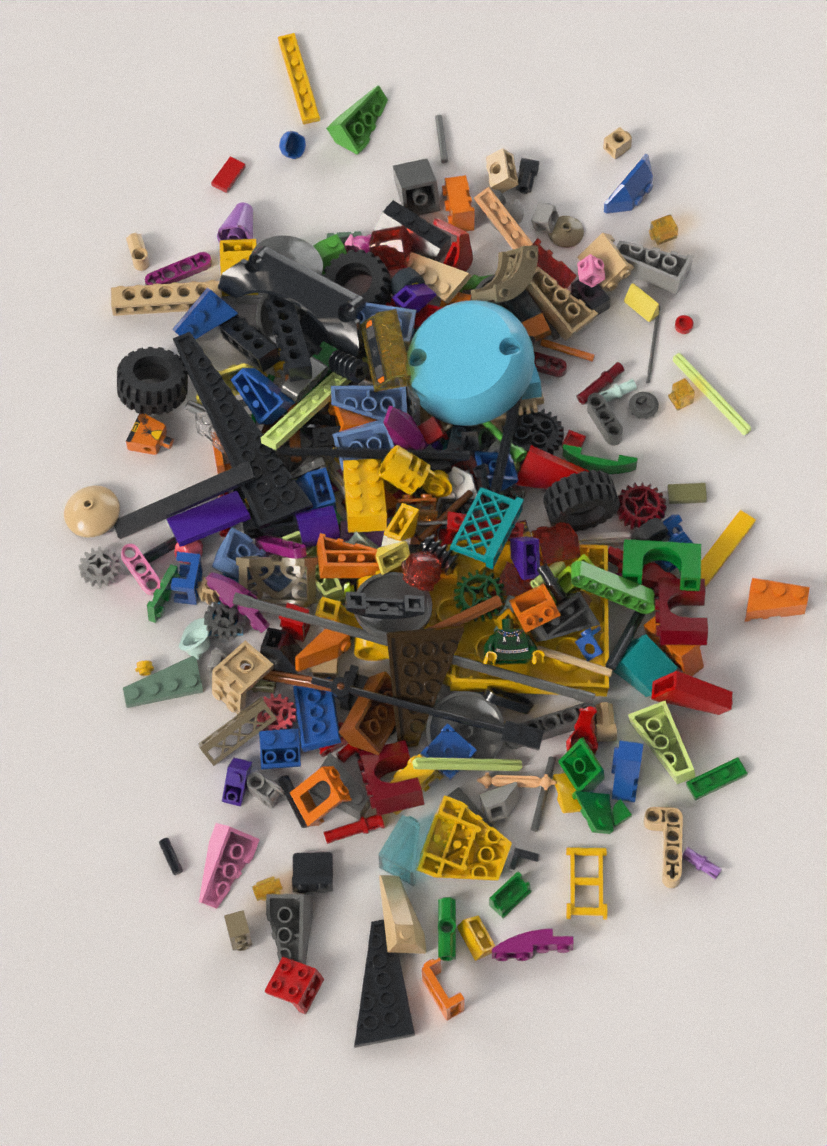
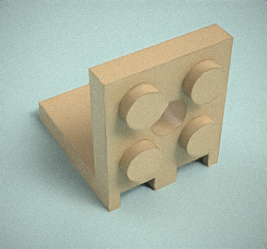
(232, 682)

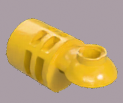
(411, 472)

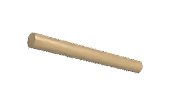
(576, 661)

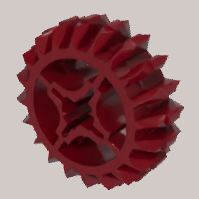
(628, 499)

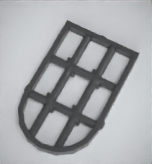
(415, 402)

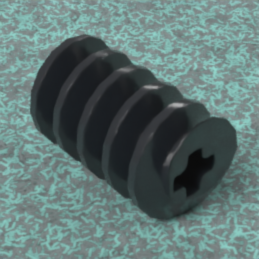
(348, 366)
(448, 562)

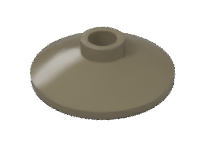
(567, 237)

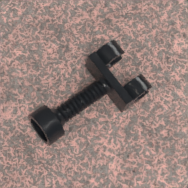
(481, 471)

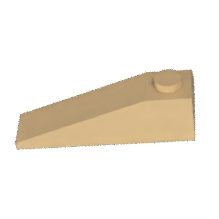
(400, 920)

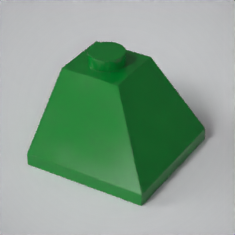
(582, 767)

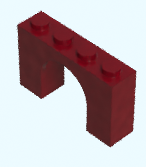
(674, 628)
(389, 796)

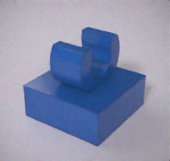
(673, 522)

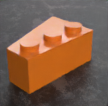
(458, 203)
(345, 560)
(775, 599)
(685, 656)

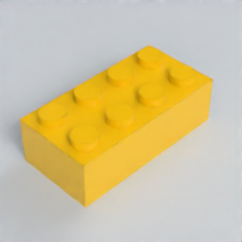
(364, 495)

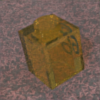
(663, 229)

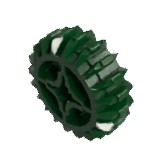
(473, 591)

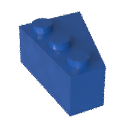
(204, 315)
(261, 395)

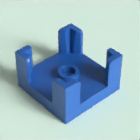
(193, 575)
(449, 745)

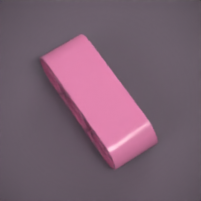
(139, 559)

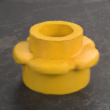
(144, 668)

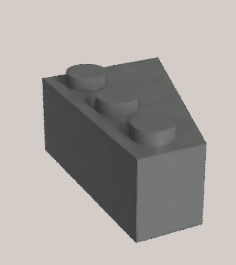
(360, 801)

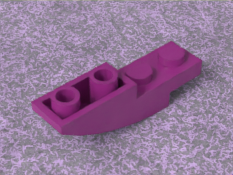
(226, 589)
(522, 945)

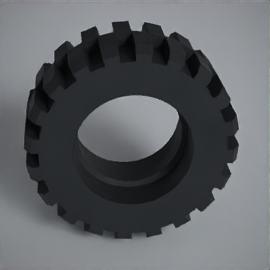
(357, 264)
(152, 397)
(582, 500)

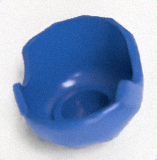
(292, 144)

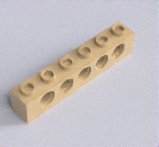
(158, 303)

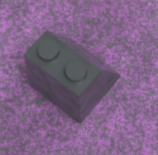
(417, 186)

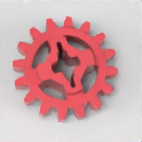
(281, 708)

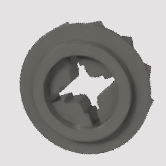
(640, 398)

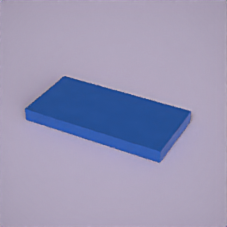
(316, 718)

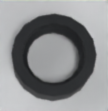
(651, 531)

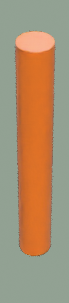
(568, 350)

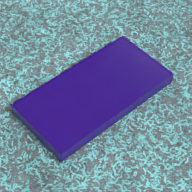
(208, 518)

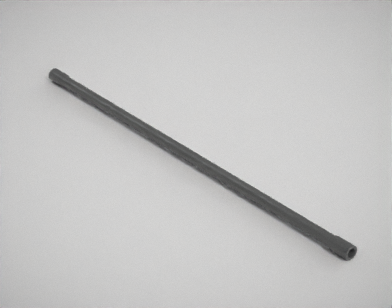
(577, 694)

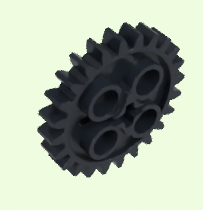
(538, 431)

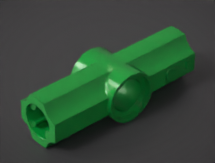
(447, 940)

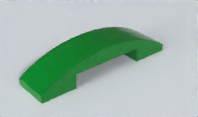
(623, 465)

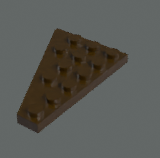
(417, 672)

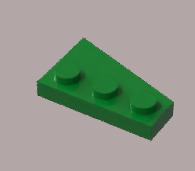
(156, 607)

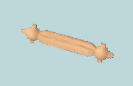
(522, 781)

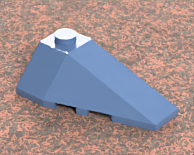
(366, 401)
(240, 545)

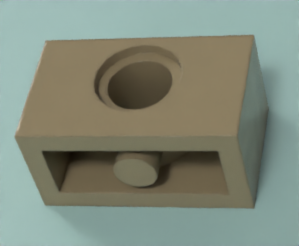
(238, 931)

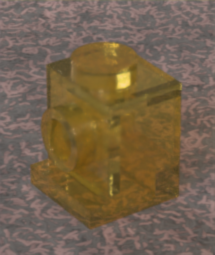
(681, 394)

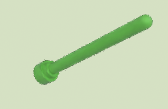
(517, 453)

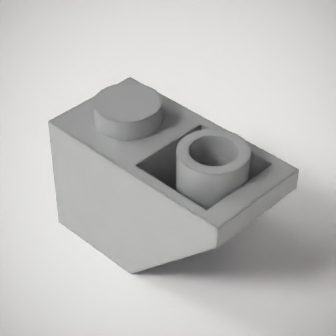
(500, 801)

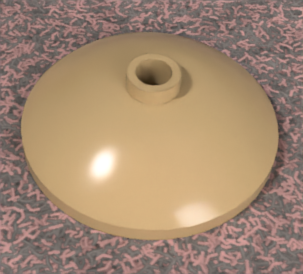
(97, 517)

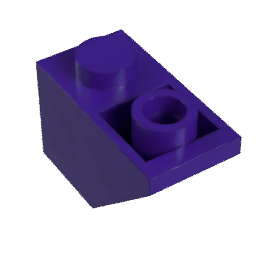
(414, 296)
(236, 781)

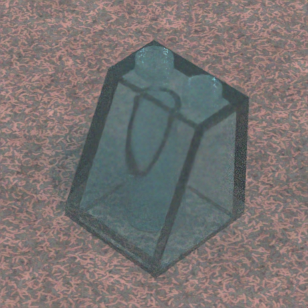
(401, 850)

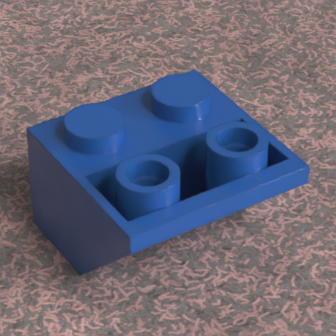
(317, 488)
(280, 749)

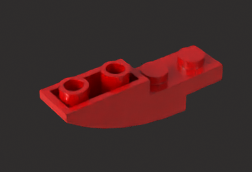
(650, 572)

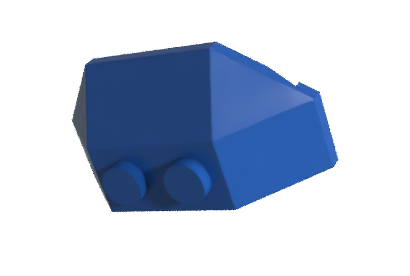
(632, 188)

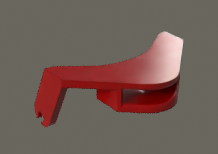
(460, 252)

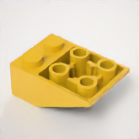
(234, 251)

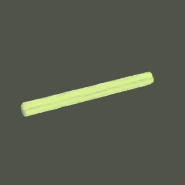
(712, 394)
(467, 764)

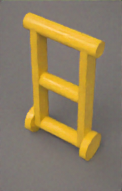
(591, 881)

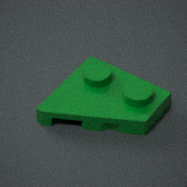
(596, 810)

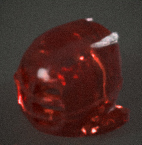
(422, 570)

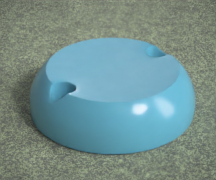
(470, 362)

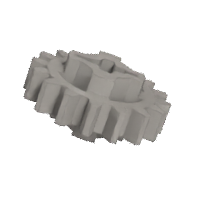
(92, 563)

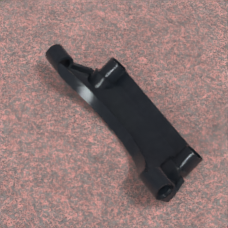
(322, 299)

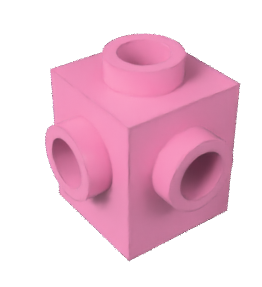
(591, 270)

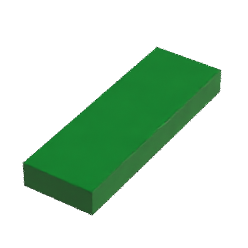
(716, 778)

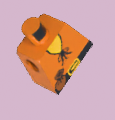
(148, 436)

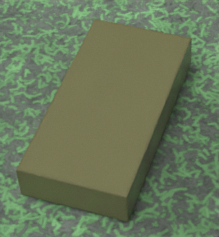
(687, 493)

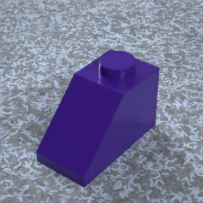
(525, 556)

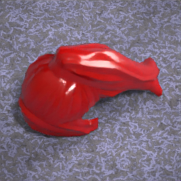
(584, 729)

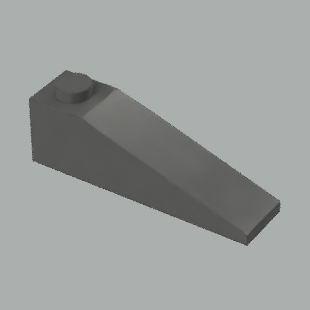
(290, 923)

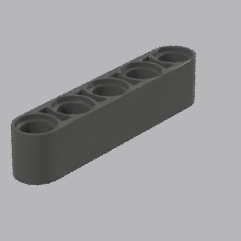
(556, 718)

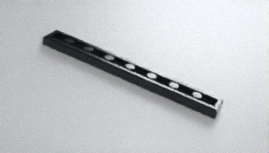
(184, 499)

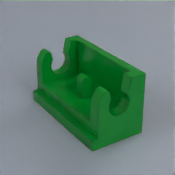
(510, 895)

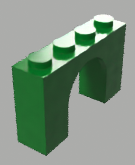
(683, 555)

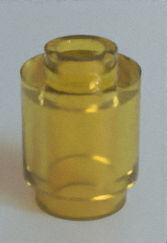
(267, 886)

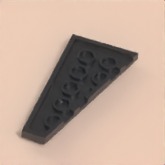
(384, 999)

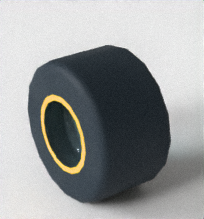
(404, 277)

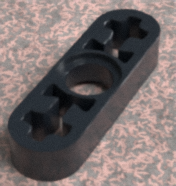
(508, 700)

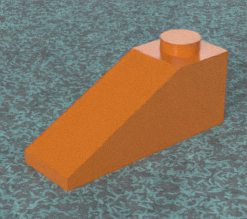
(323, 648)

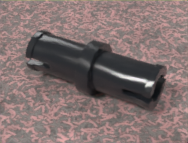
(552, 583)

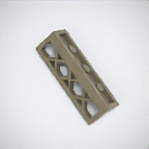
(232, 725)

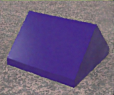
(317, 521)

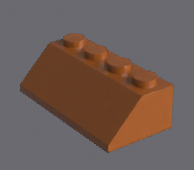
(370, 720)

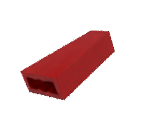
(543, 469)
(691, 693)

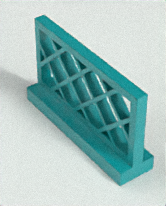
(503, 531)

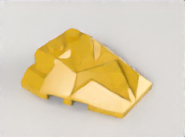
(462, 845)

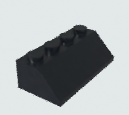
(428, 239)

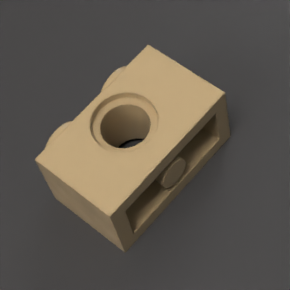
(502, 170)

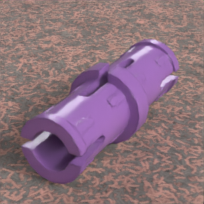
(701, 863)

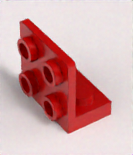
(295, 984)

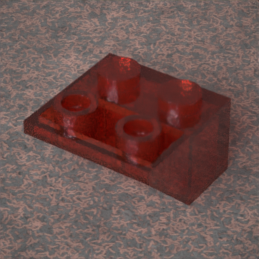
(392, 246)
(557, 543)

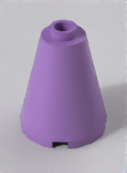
(238, 224)

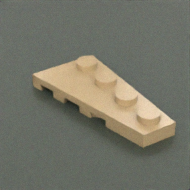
(440, 278)

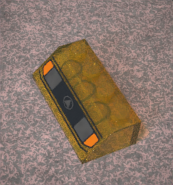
(386, 351)

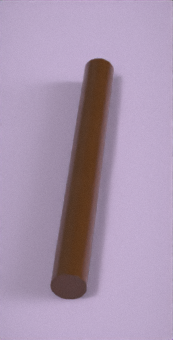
(453, 508)

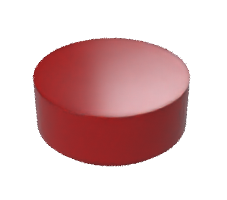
(684, 324)

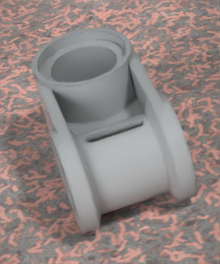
(266, 792)

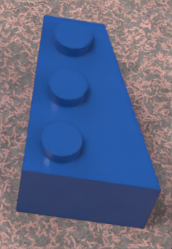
(626, 769)

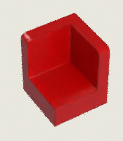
(432, 430)

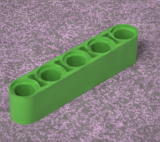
(612, 587)

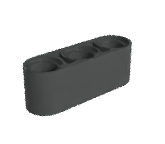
(298, 389)
(604, 411)

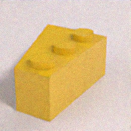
(424, 775)

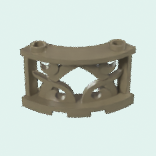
(511, 277)
(255, 564)

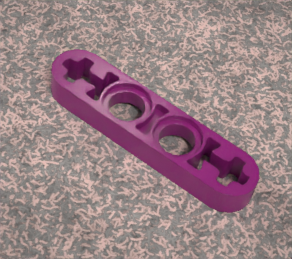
(177, 269)
(281, 547)

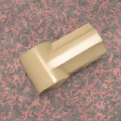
(138, 251)
(605, 726)

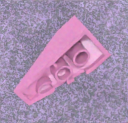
(225, 859)

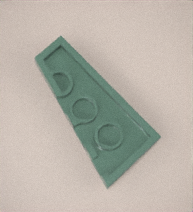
(169, 683)

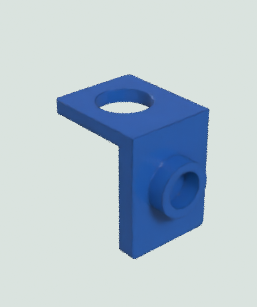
(587, 637)

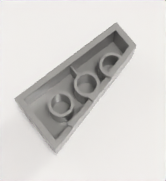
(655, 266)

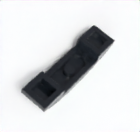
(384, 608)

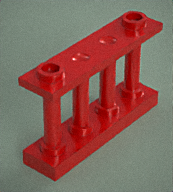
(455, 520)

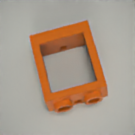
(543, 607)

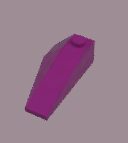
(403, 430)

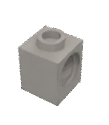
(544, 218)

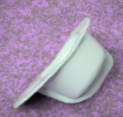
(195, 639)

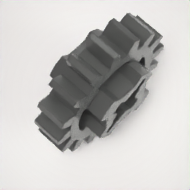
(224, 620)

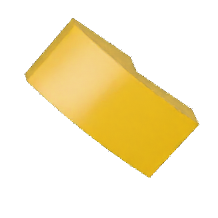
(565, 790)

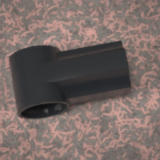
(527, 171)

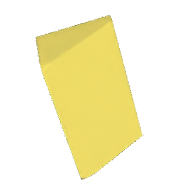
(641, 303)

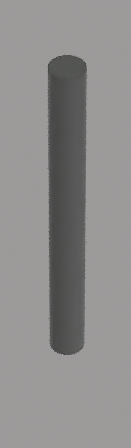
(542, 797)

